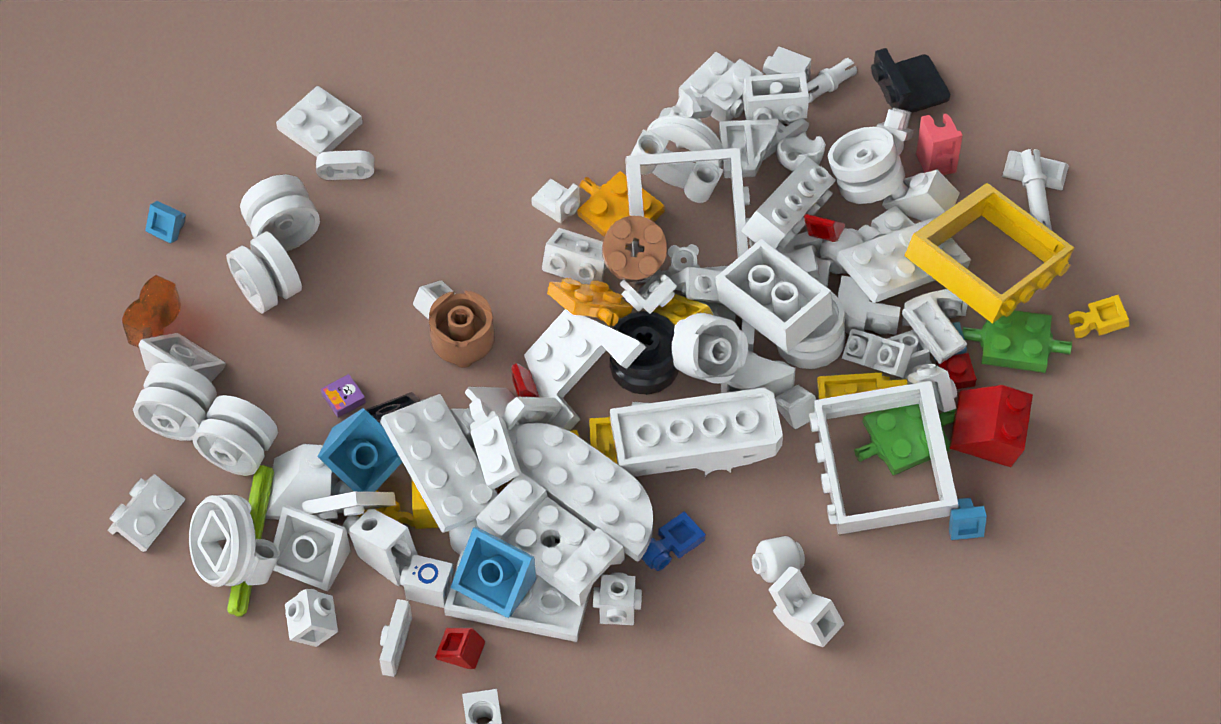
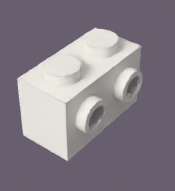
(776, 96)

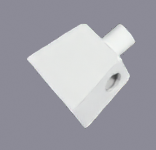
(381, 543)

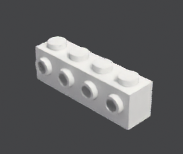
(784, 211)

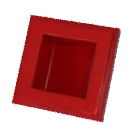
(823, 228)
(523, 382)
(460, 647)

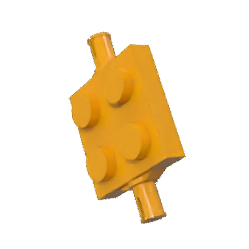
(611, 203)
(590, 300)

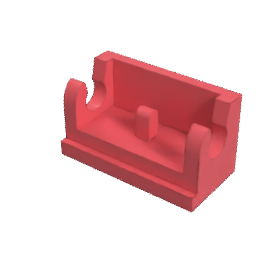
(938, 146)

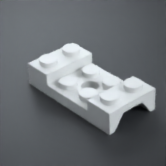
(526, 516)

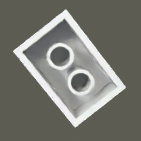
(774, 295)

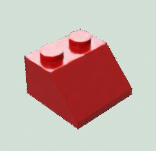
(992, 423)

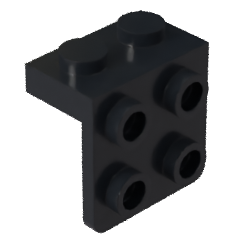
(909, 83)

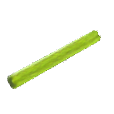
(258, 500)

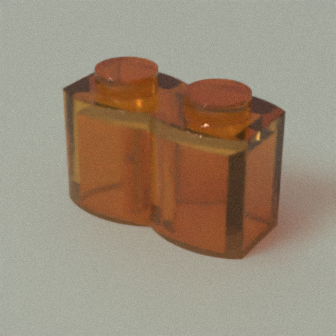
(153, 311)

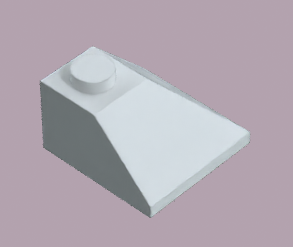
(299, 478)

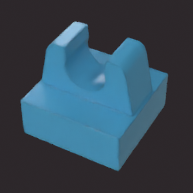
(164, 221)
(967, 520)

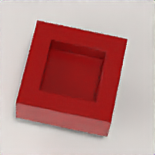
(960, 370)

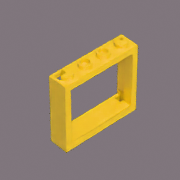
(1013, 221)

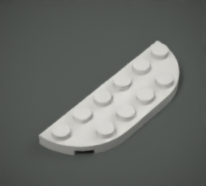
(586, 484)

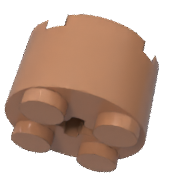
(648, 236)
(461, 328)

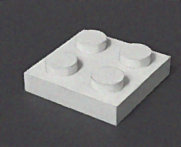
(319, 122)

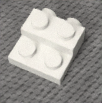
(722, 84)

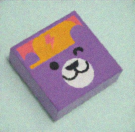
(343, 395)

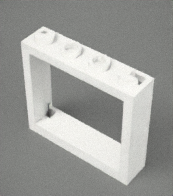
(740, 194)
(877, 400)

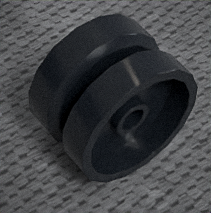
(654, 366)

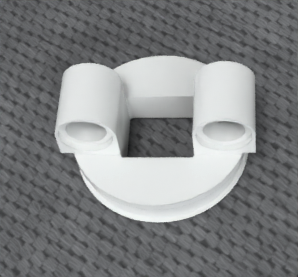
(696, 178)
(243, 555)

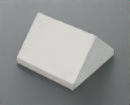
(180, 351)
(310, 548)

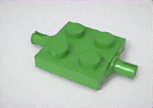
(1018, 341)
(899, 437)

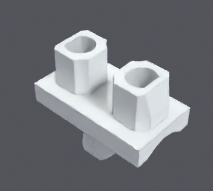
(689, 106)
(896, 124)

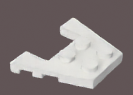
(569, 352)

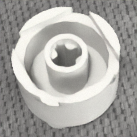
(709, 347)

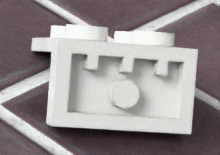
(516, 410)

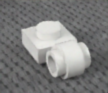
(885, 223)

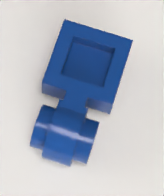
(678, 536)

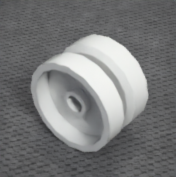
(866, 165)
(282, 209)
(264, 272)
(822, 344)
(174, 401)
(235, 435)

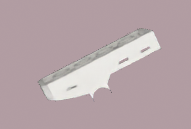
(697, 432)

